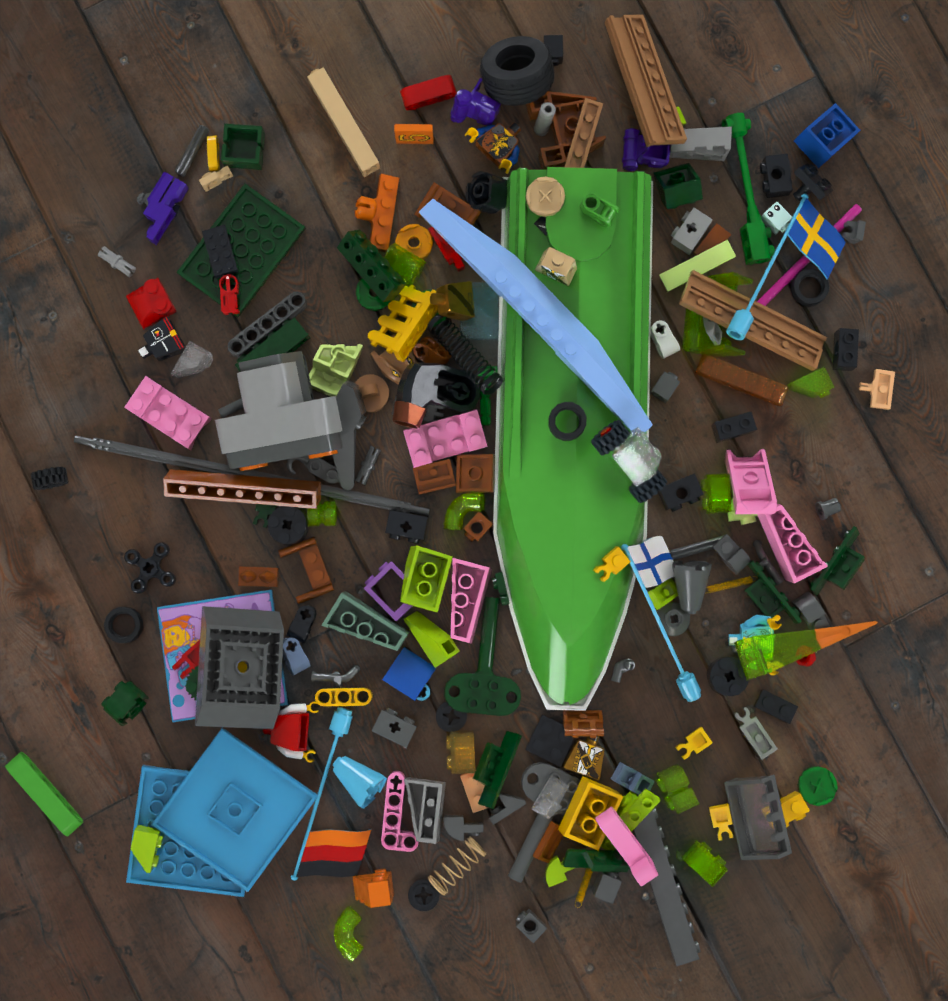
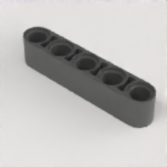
(271, 315)

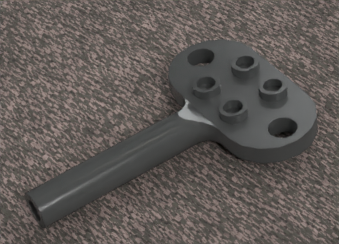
(541, 823)

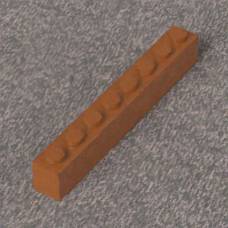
(242, 489)

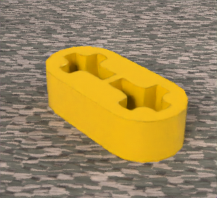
(213, 153)

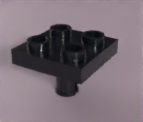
(812, 182)

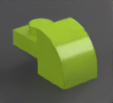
(556, 871)

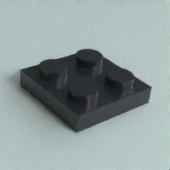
(549, 741)

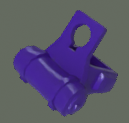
(474, 106)
(637, 152)

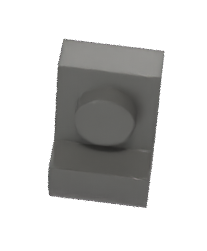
(731, 554)
(811, 611)
(457, 827)

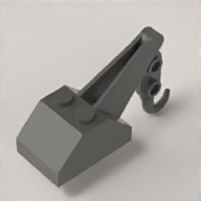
(352, 417)

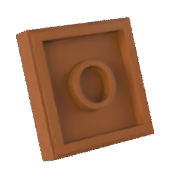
(475, 473)

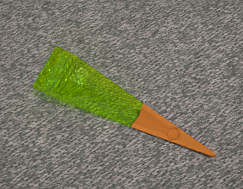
(772, 651)

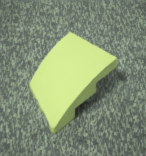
(333, 367)

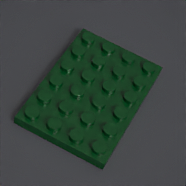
(260, 240)

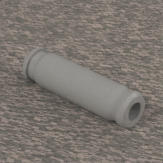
(544, 119)

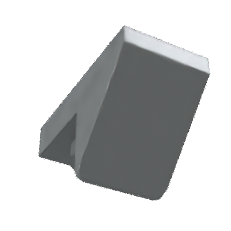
(511, 804)

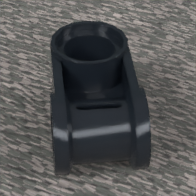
(301, 627)

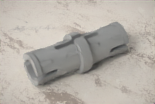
(116, 261)

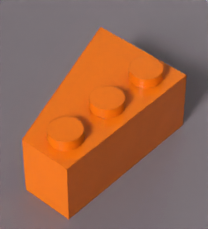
(374, 888)

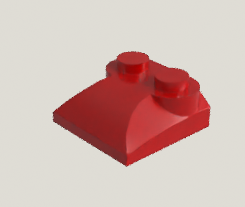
(151, 303)

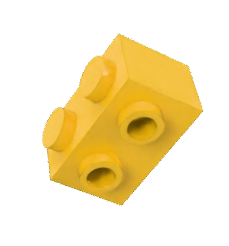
(793, 807)

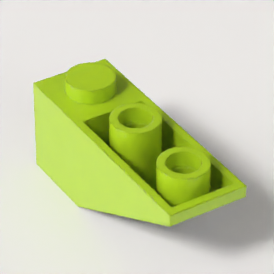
(432, 639)

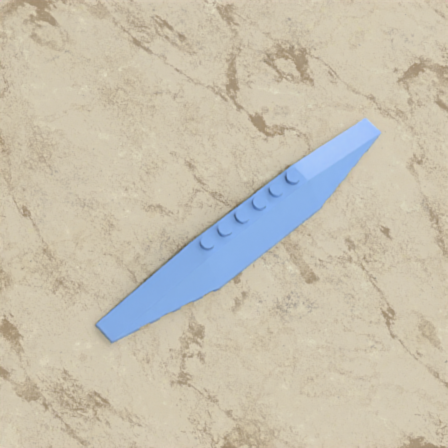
(541, 310)

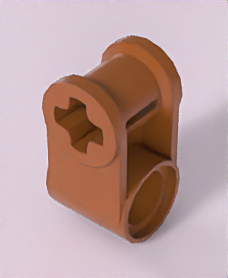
(432, 352)

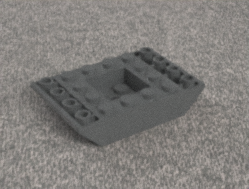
(224, 692)

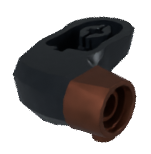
(432, 385)

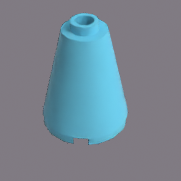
(358, 780)

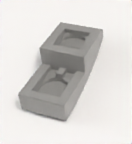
(713, 331)

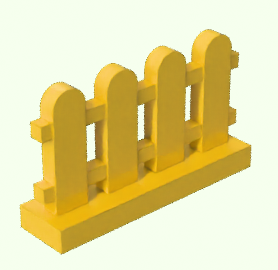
(408, 332)

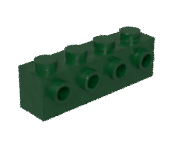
(371, 265)

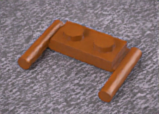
(451, 202)
(314, 568)

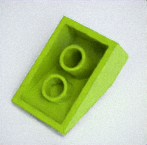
(425, 578)

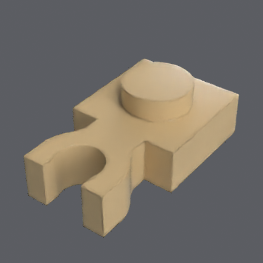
(215, 178)

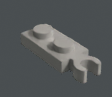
(756, 734)

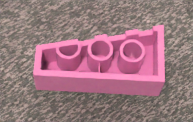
(792, 550)
(467, 598)

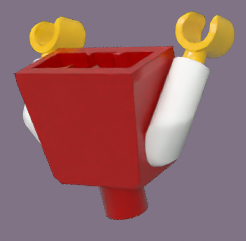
(291, 731)

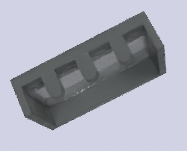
(758, 818)

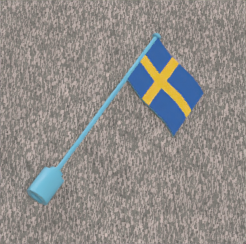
(814, 239)

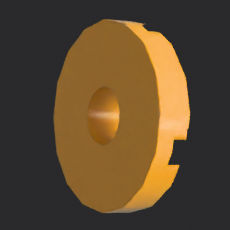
(418, 232)

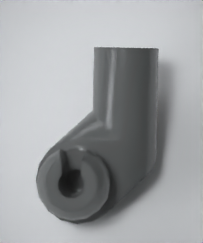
(621, 667)

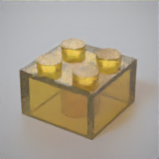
(462, 752)

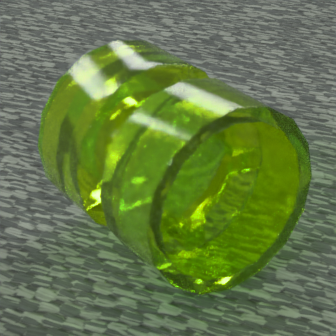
(325, 513)

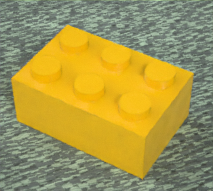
(587, 803)

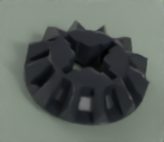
(443, 721)
(417, 902)

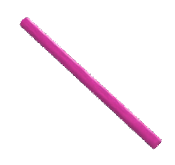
(804, 261)

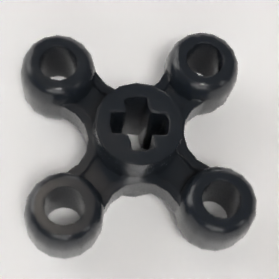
(144, 563)

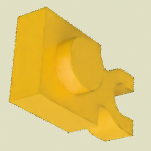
(613, 562)
(697, 741)
(721, 818)

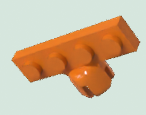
(379, 211)

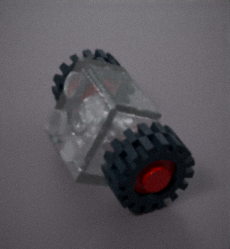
(634, 456)

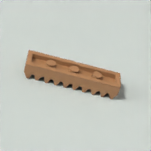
(583, 134)

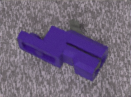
(160, 204)

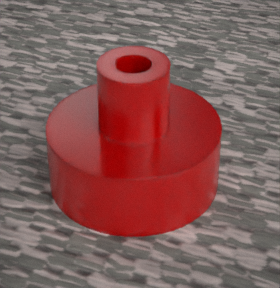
(807, 660)

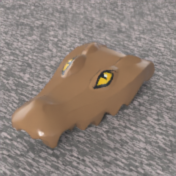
(391, 366)

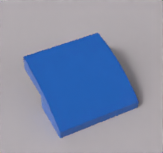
(409, 673)

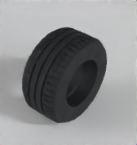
(517, 70)

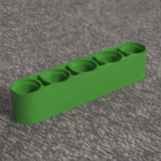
(44, 794)

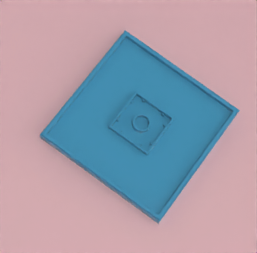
(234, 809)

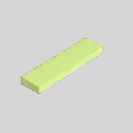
(701, 263)

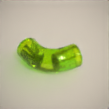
(460, 507)
(344, 934)

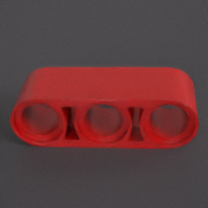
(428, 92)

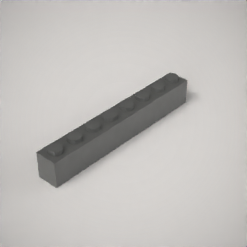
(667, 893)

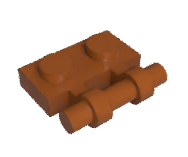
(583, 723)

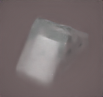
(549, 799)

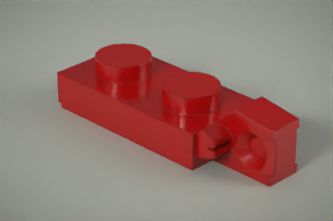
(447, 251)

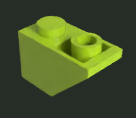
(145, 846)

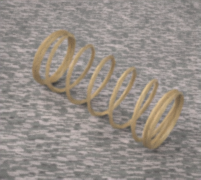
(471, 844)

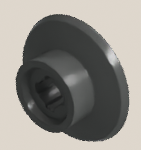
(678, 627)

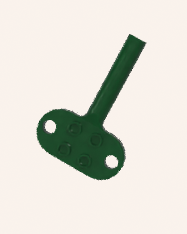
(482, 690)

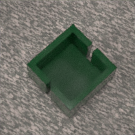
(245, 146)

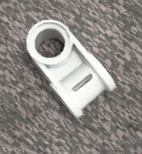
(665, 341)

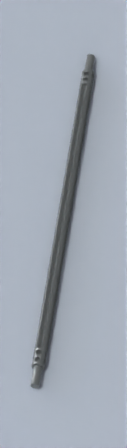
(213, 467)

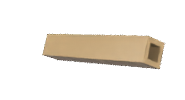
(343, 121)

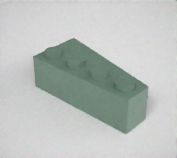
(360, 620)

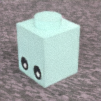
(776, 218)

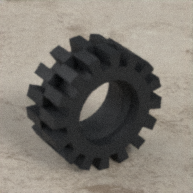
(49, 478)

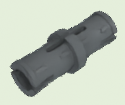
(367, 465)

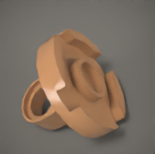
(374, 392)

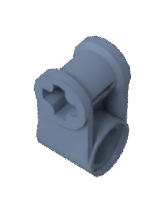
(295, 658)

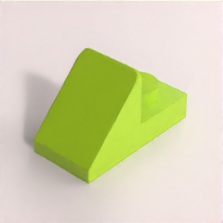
(663, 593)

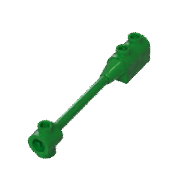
(754, 232)

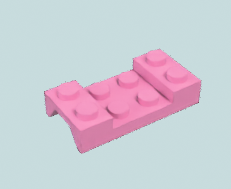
(167, 412)
(445, 438)
(751, 483)

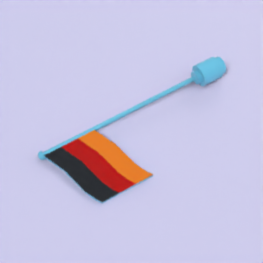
(332, 851)

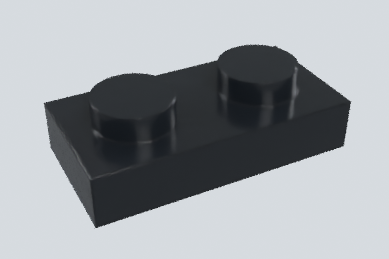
(775, 706)

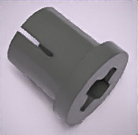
(827, 508)

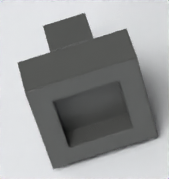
(856, 231)

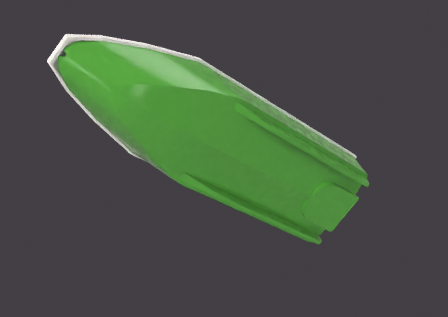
(559, 499)

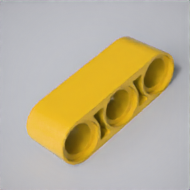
(334, 696)

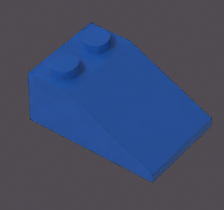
(826, 135)

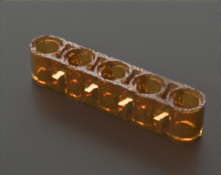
(742, 380)

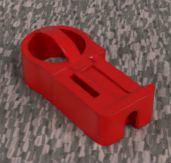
(229, 297)

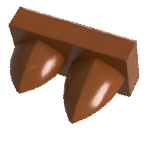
(258, 576)

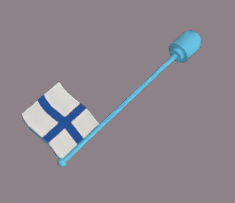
(653, 566)

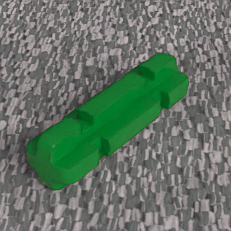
(485, 409)

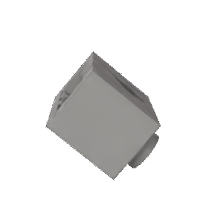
(687, 241)

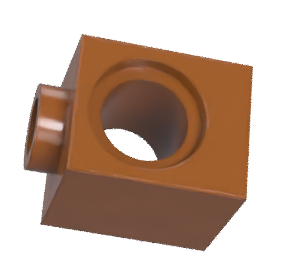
(481, 519)

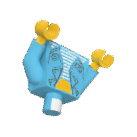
(756, 626)

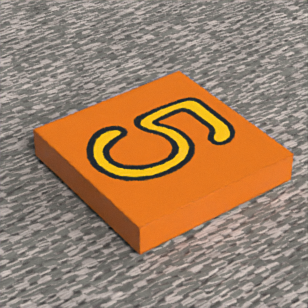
(414, 133)

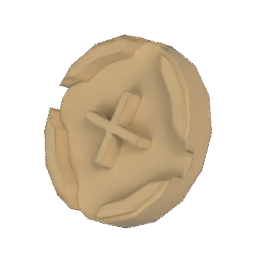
(545, 196)

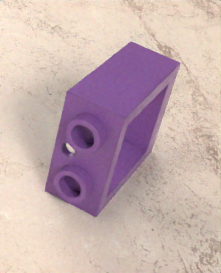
(372, 581)

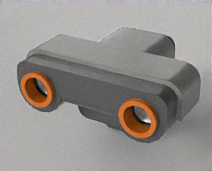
(279, 415)

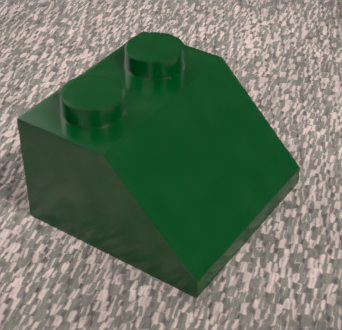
(678, 186)

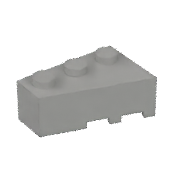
(704, 144)
(426, 806)

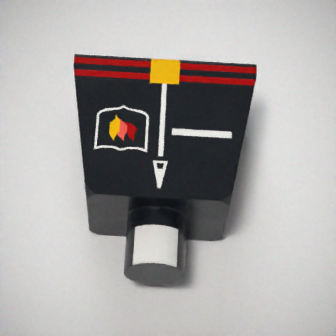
(162, 341)

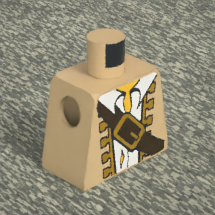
(557, 266)

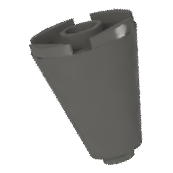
(691, 583)

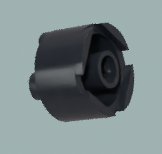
(487, 192)
(278, 520)
(717, 680)

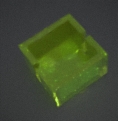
(674, 784)

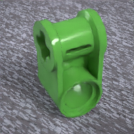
(600, 210)

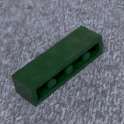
(285, 340)

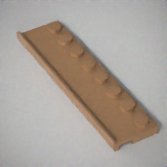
(645, 80)
(768, 327)

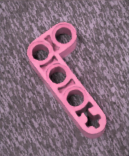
(390, 809)
(627, 845)

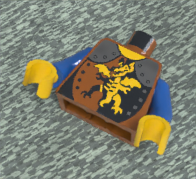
(497, 144)

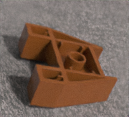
(563, 126)

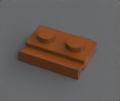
(434, 476)

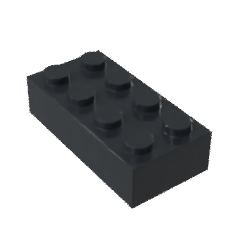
(220, 251)

